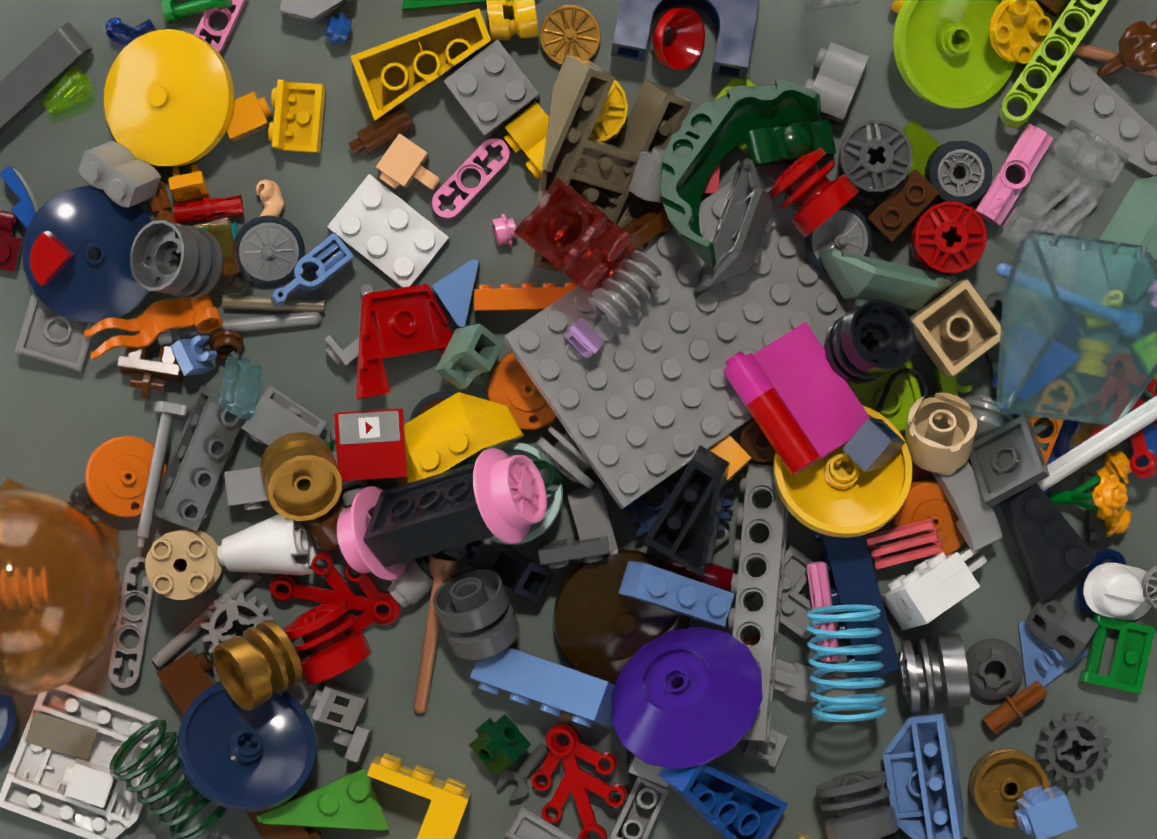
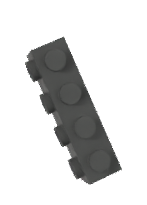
(197, 461)

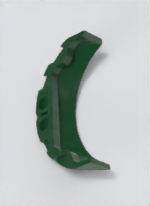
(710, 135)

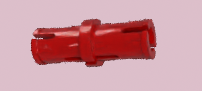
(208, 209)

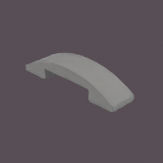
(976, 518)

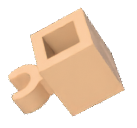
(403, 163)

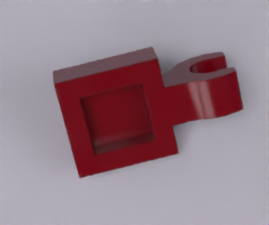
(9, 245)

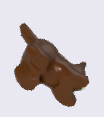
(1136, 50)

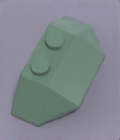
(1136, 218)
(869, 279)

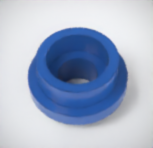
(338, 29)

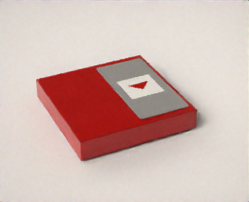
(371, 444)

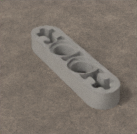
(127, 620)

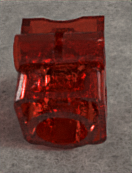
(575, 236)

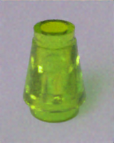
(69, 91)

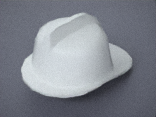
(1116, 591)

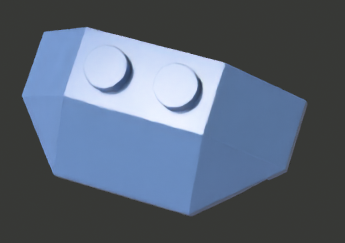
(925, 779)

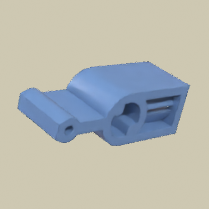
(315, 260)

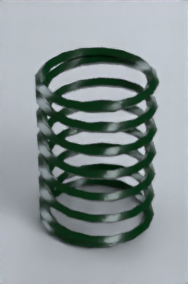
(160, 780)

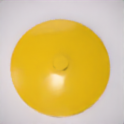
(169, 98)
(840, 496)

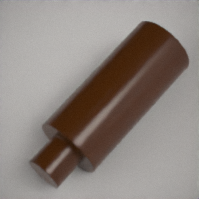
(382, 131)

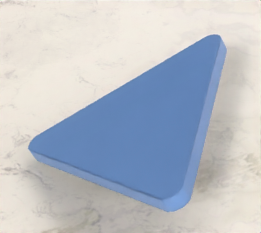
(1041, 660)

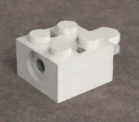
(932, 588)

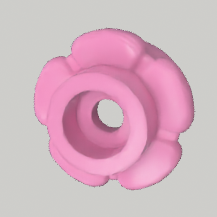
(504, 230)

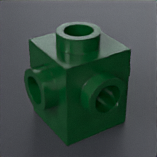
(499, 743)

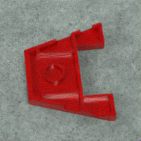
(396, 326)

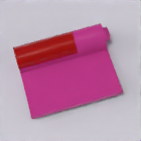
(796, 398)

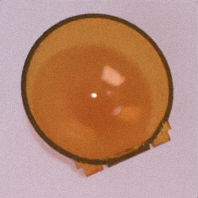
(54, 590)

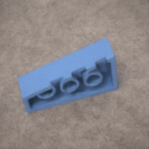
(548, 684)

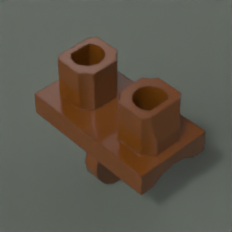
(135, 364)

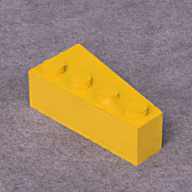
(414, 60)

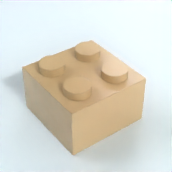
(956, 328)

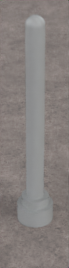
(170, 336)

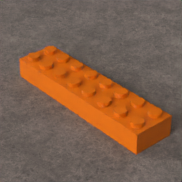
(518, 299)

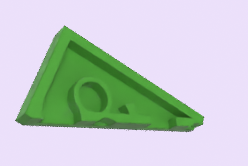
(339, 804)

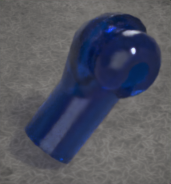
(124, 33)
(1066, 432)

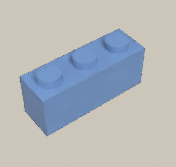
(676, 593)

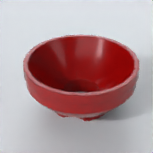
(685, 41)

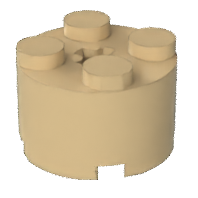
(940, 433)

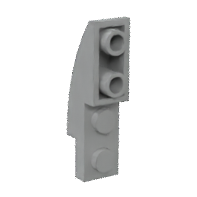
(639, 811)

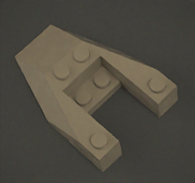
(593, 167)

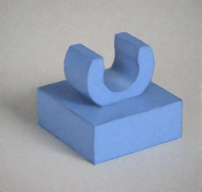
(193, 355)

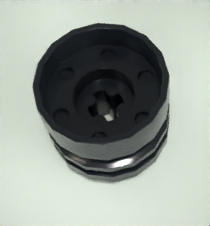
(870, 341)

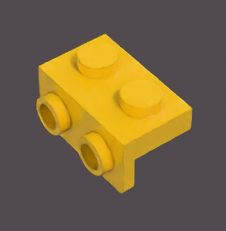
(297, 116)

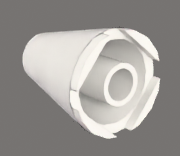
(269, 548)

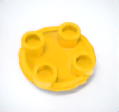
(1018, 29)

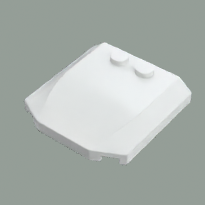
(36, 772)

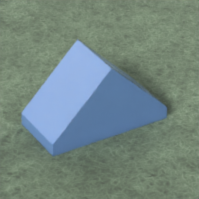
(457, 291)

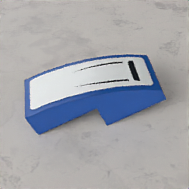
(27, 206)

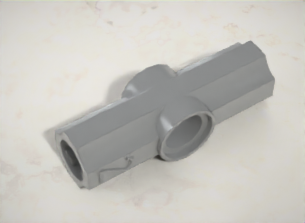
(795, 682)

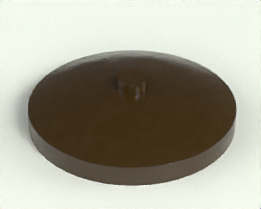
(604, 628)

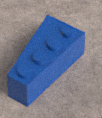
(727, 800)

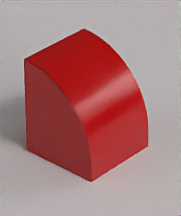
(48, 257)

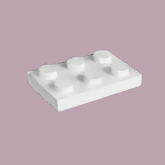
(388, 232)

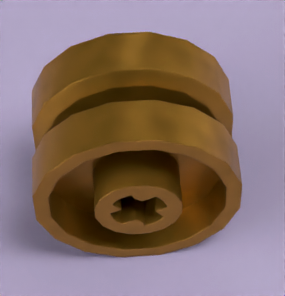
(300, 476)
(993, 773)

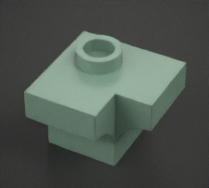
(469, 356)

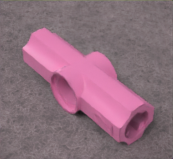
(1025, 156)

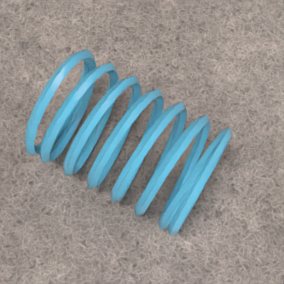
(848, 702)

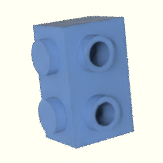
(1044, 812)

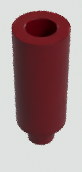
(715, 574)

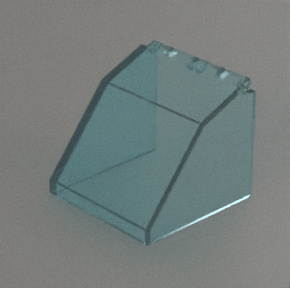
(1077, 329)

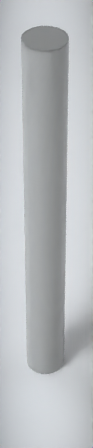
(194, 627)

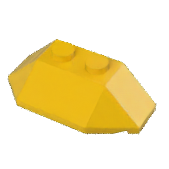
(456, 433)

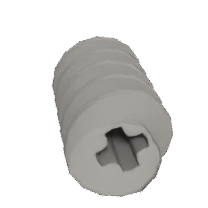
(625, 287)

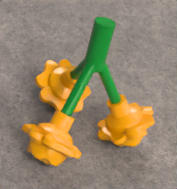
(1108, 496)

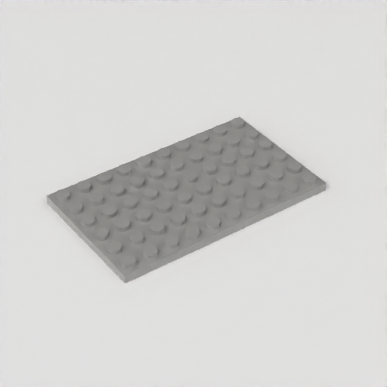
(659, 376)

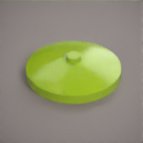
(948, 51)

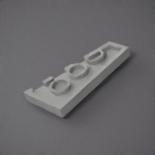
(1092, 103)

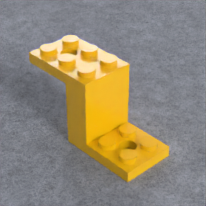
(446, 798)

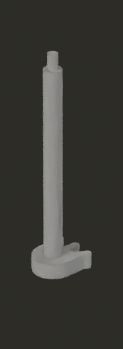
(167, 411)

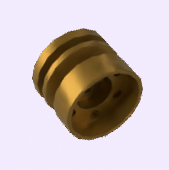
(257, 664)

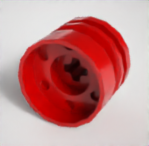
(812, 191)
(931, 250)
(325, 639)

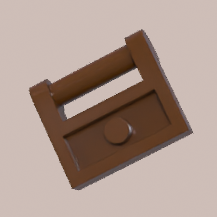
(647, 225)

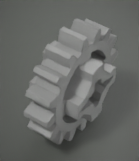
(232, 610)

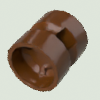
(755, 443)

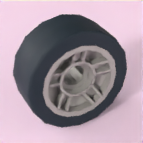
(975, 167)

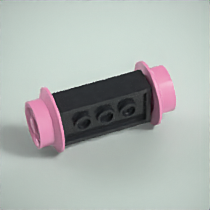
(440, 512)

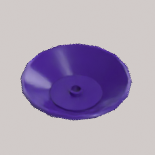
(700, 717)

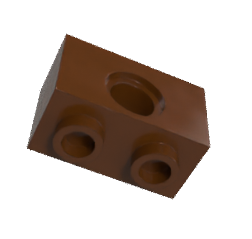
(902, 206)

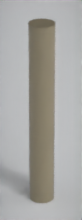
(265, 303)

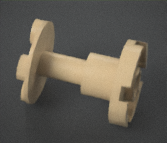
(177, 581)

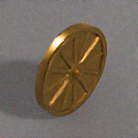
(571, 32)

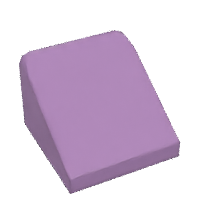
(584, 338)

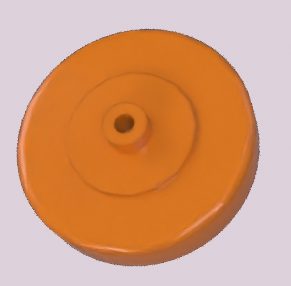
(514, 388)
(119, 475)
(928, 501)

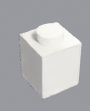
(87, 782)

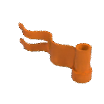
(155, 320)

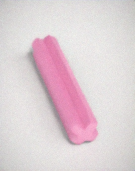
(821, 597)

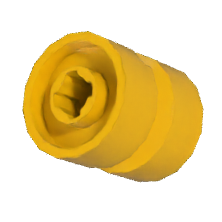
(525, 18)

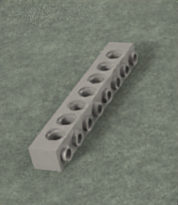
(770, 585)

